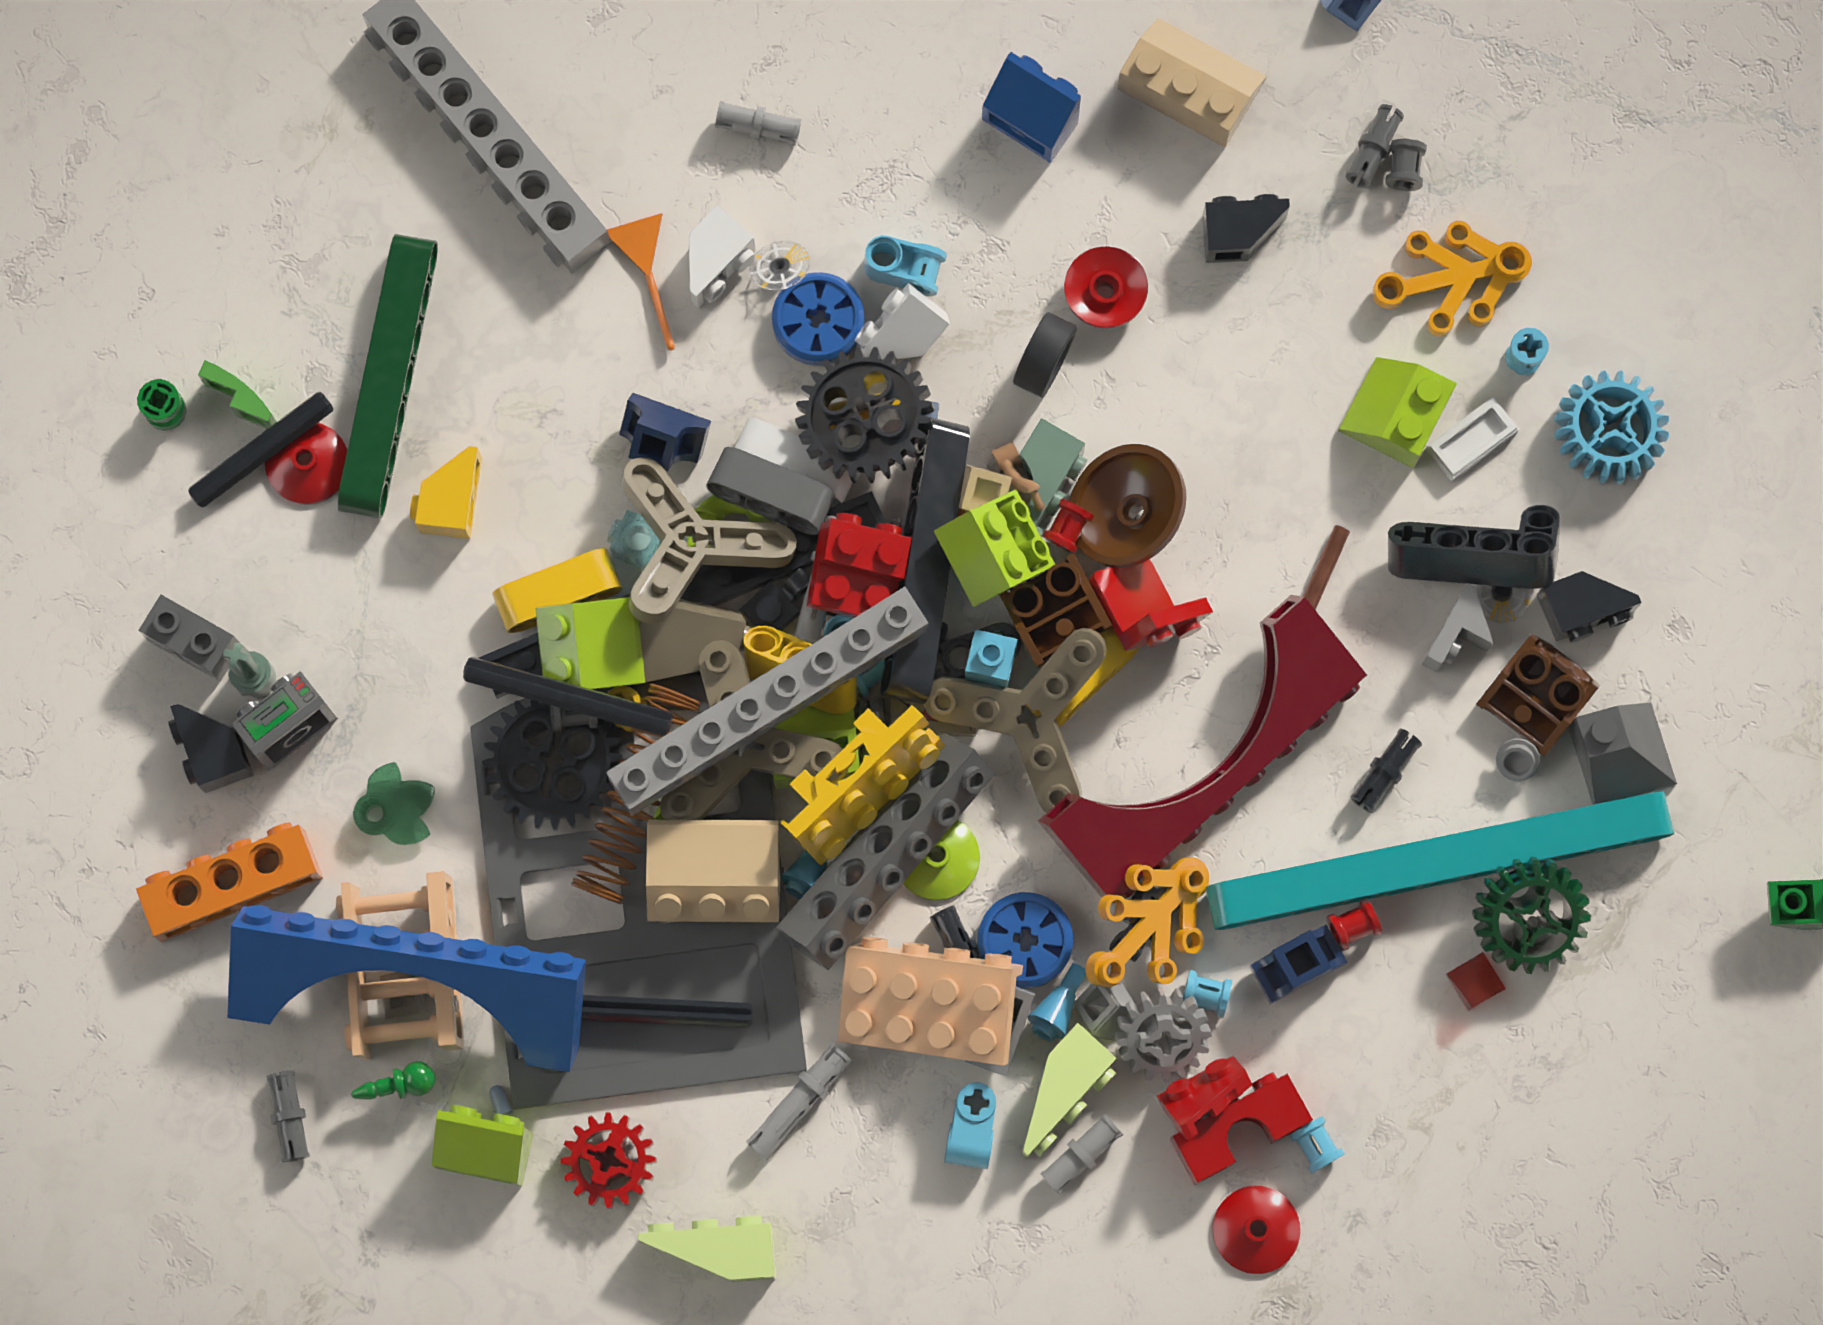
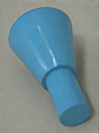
(802, 875)
(1053, 1014)

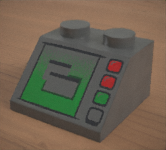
(283, 719)

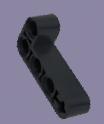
(1479, 554)

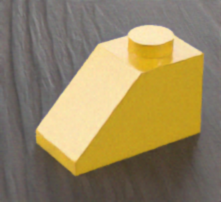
(449, 497)

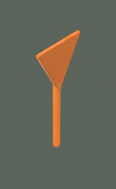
(639, 244)

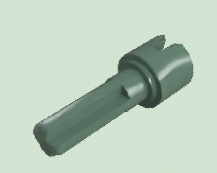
(249, 671)

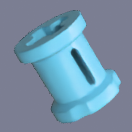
(1535, 342)
(1208, 993)
(1318, 1131)

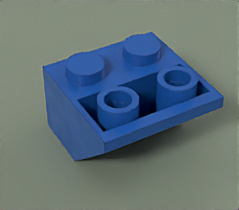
(1032, 106)

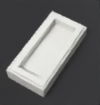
(1472, 439)

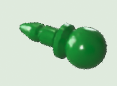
(415, 1079)

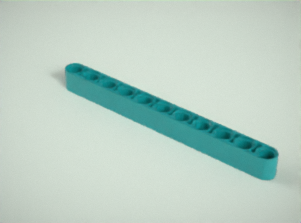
(1438, 860)

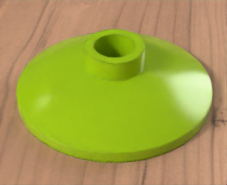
(954, 873)

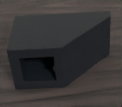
(1241, 227)
(1583, 602)
(212, 749)

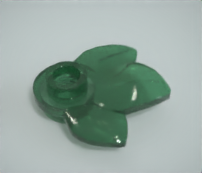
(401, 805)

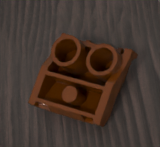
(1054, 607)
(1539, 693)

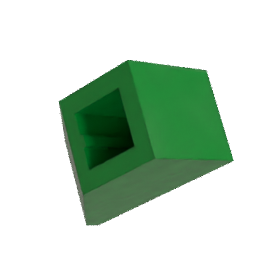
(1796, 904)

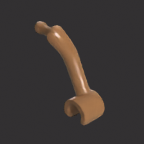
(1007, 459)

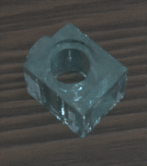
(620, 535)

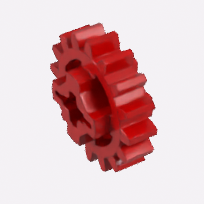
(616, 1141)

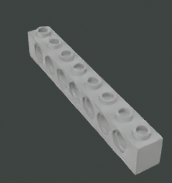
(585, 234)
(768, 701)

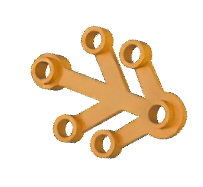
(1458, 274)
(1154, 921)

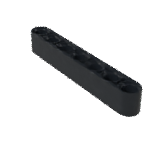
(931, 504)

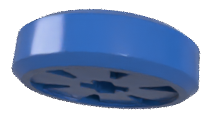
(805, 298)
(1047, 924)

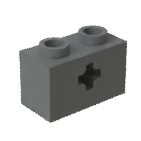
(188, 637)

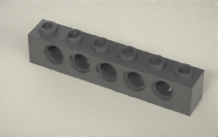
(884, 854)

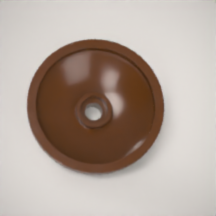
(1115, 491)

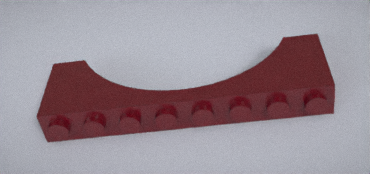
(1301, 681)

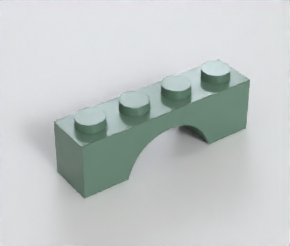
(1050, 460)

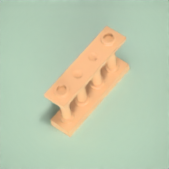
(447, 1022)

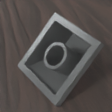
(1621, 752)

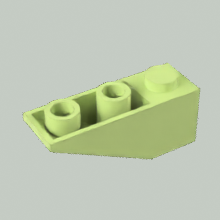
(1068, 1076)
(729, 1252)

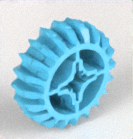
(1600, 415)

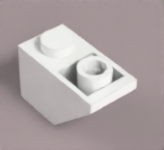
(715, 252)
(905, 327)

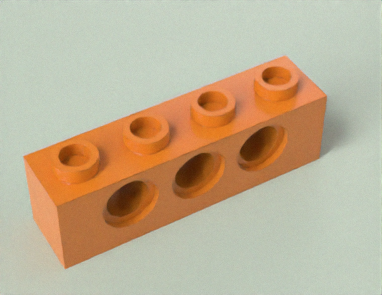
(295, 869)

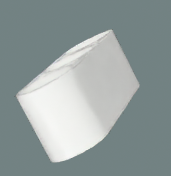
(787, 451)

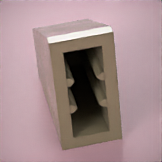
(677, 642)

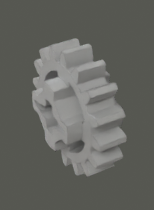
(1145, 1028)

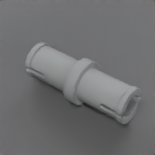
(758, 123)
(1081, 1154)

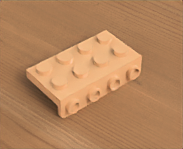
(928, 1001)

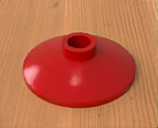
(1108, 268)
(313, 481)
(1234, 1237)

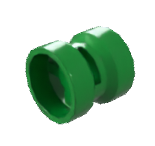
(165, 413)

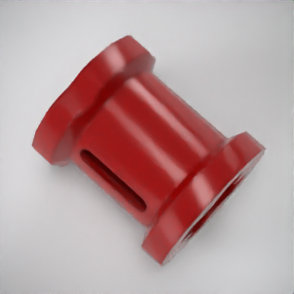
(1067, 526)
(1354, 924)

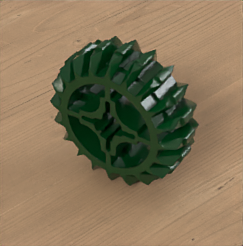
(1522, 948)

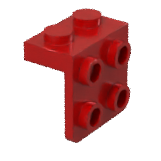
(1142, 607)

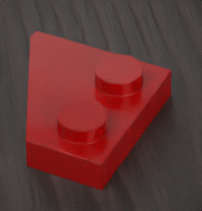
(1207, 1091)

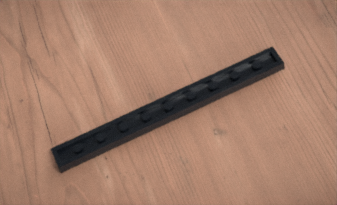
(710, 584)

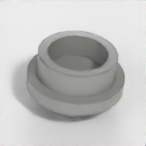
(1517, 759)

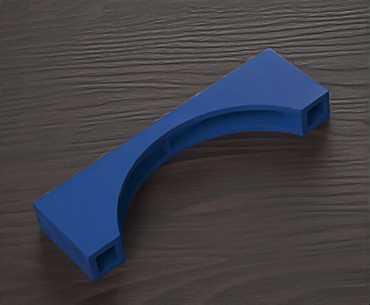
(525, 990)

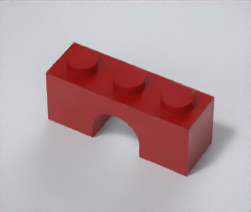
(1272, 1106)

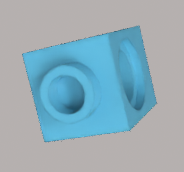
(991, 658)

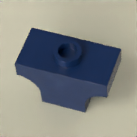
(663, 432)
(1298, 963)

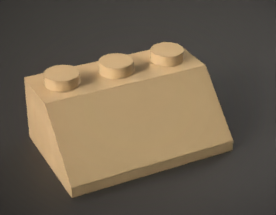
(1190, 81)
(713, 871)

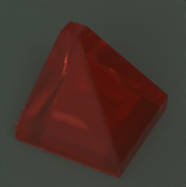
(1475, 981)

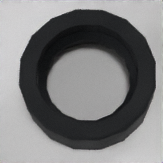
(1044, 354)

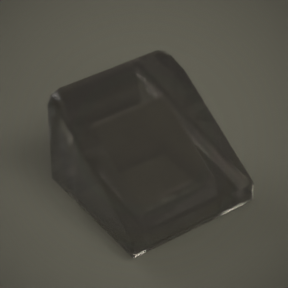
(405, 1005)

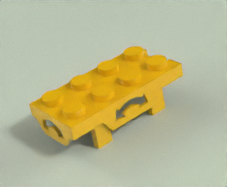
(841, 810)

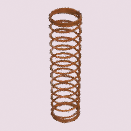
(669, 697)

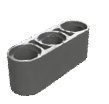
(770, 490)

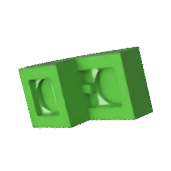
(245, 401)

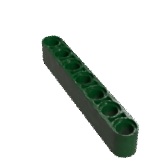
(387, 376)

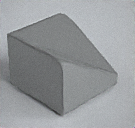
(1101, 1007)

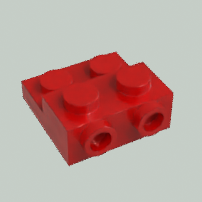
(856, 565)

